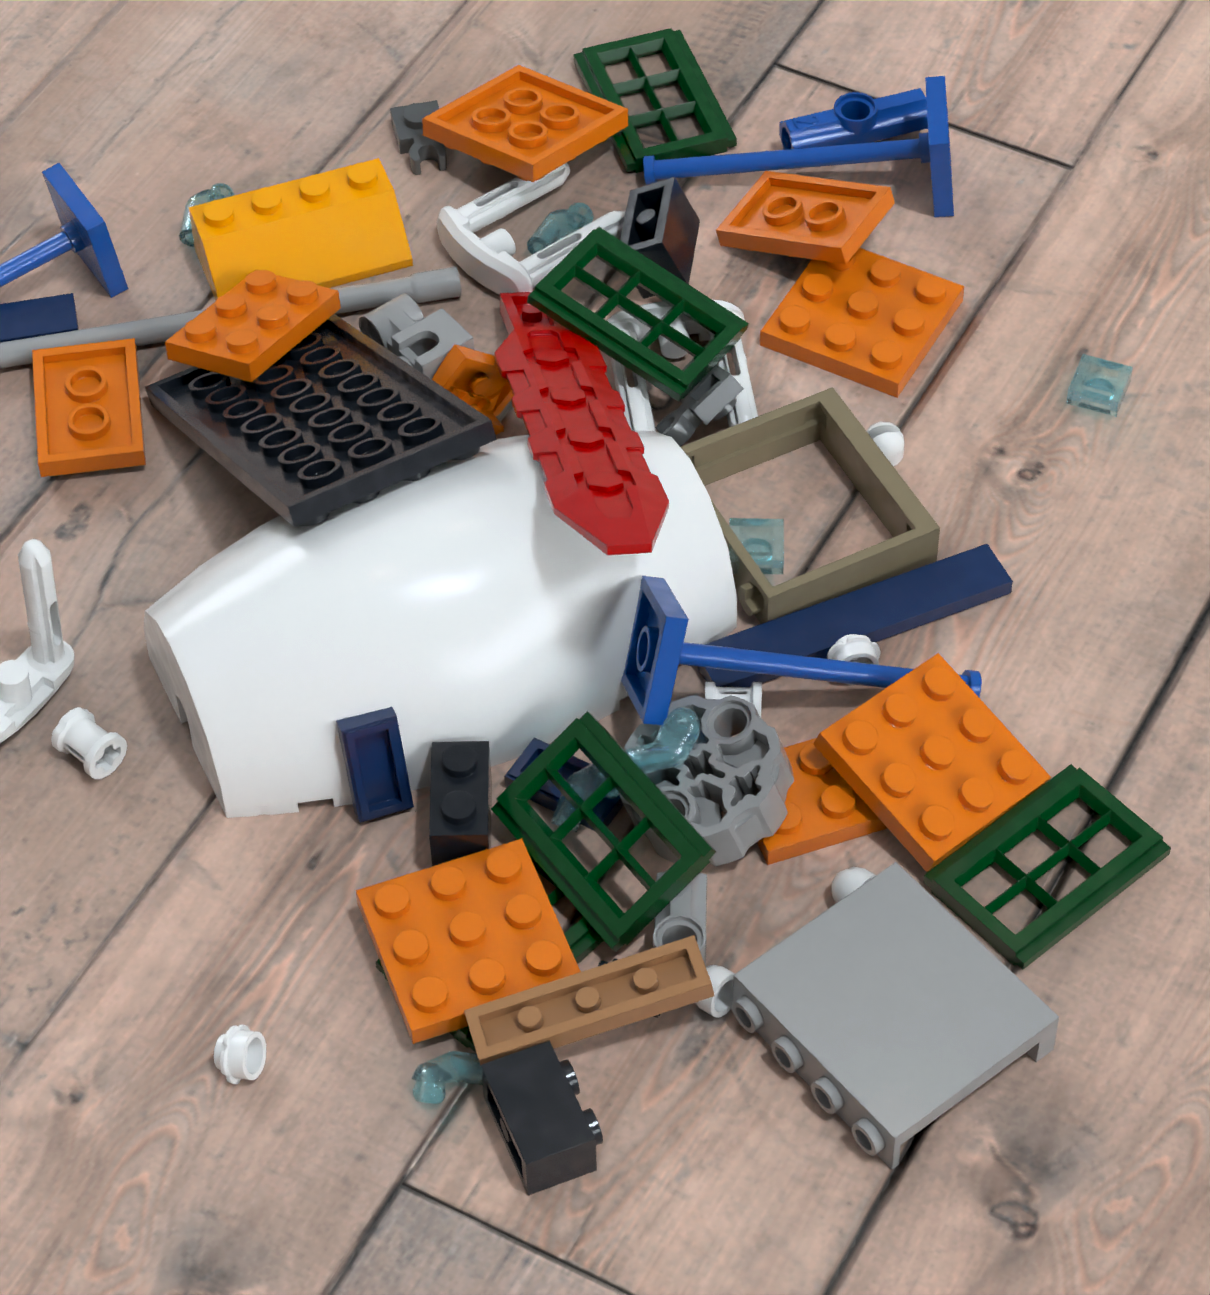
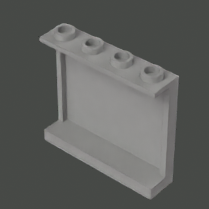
(890, 1011)

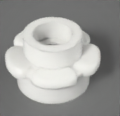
(855, 649)
(240, 1054)

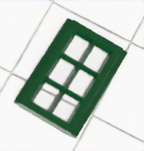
(685, 70)
(616, 343)
(644, 797)
(1077, 905)

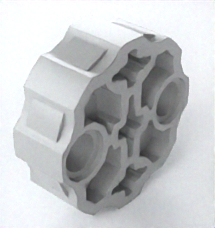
(724, 773)

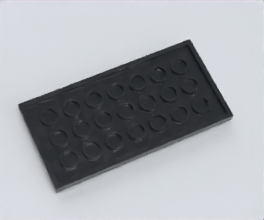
(323, 423)

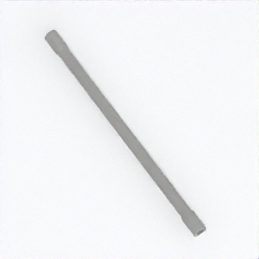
(420, 286)

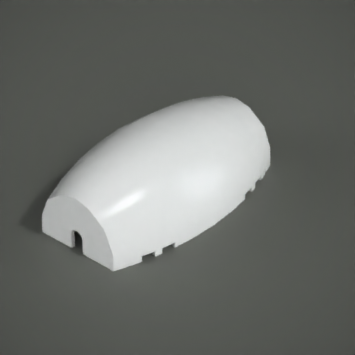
(428, 600)

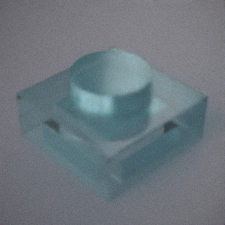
(1099, 385)
(763, 542)

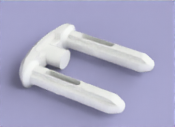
(490, 258)
(637, 400)
(44, 665)

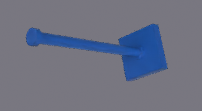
(930, 148)
(81, 232)
(659, 648)

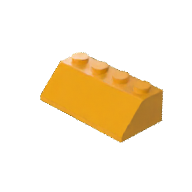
(306, 229)

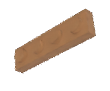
(592, 1001)

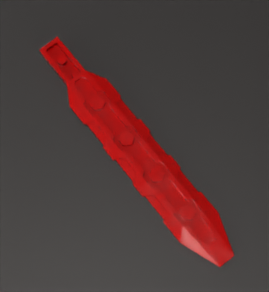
(579, 432)

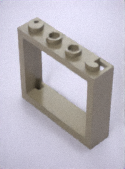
(790, 428)

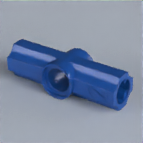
(857, 120)

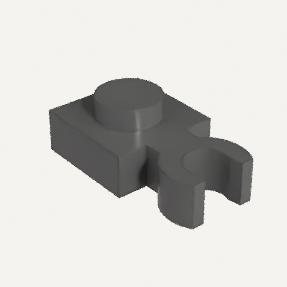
(409, 135)
(706, 401)

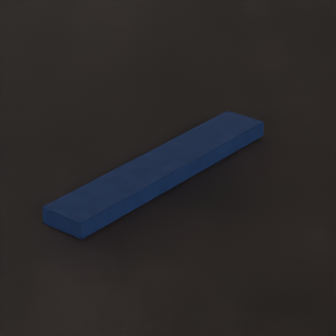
(872, 611)

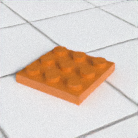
(525, 123)
(863, 319)
(931, 761)
(464, 936)

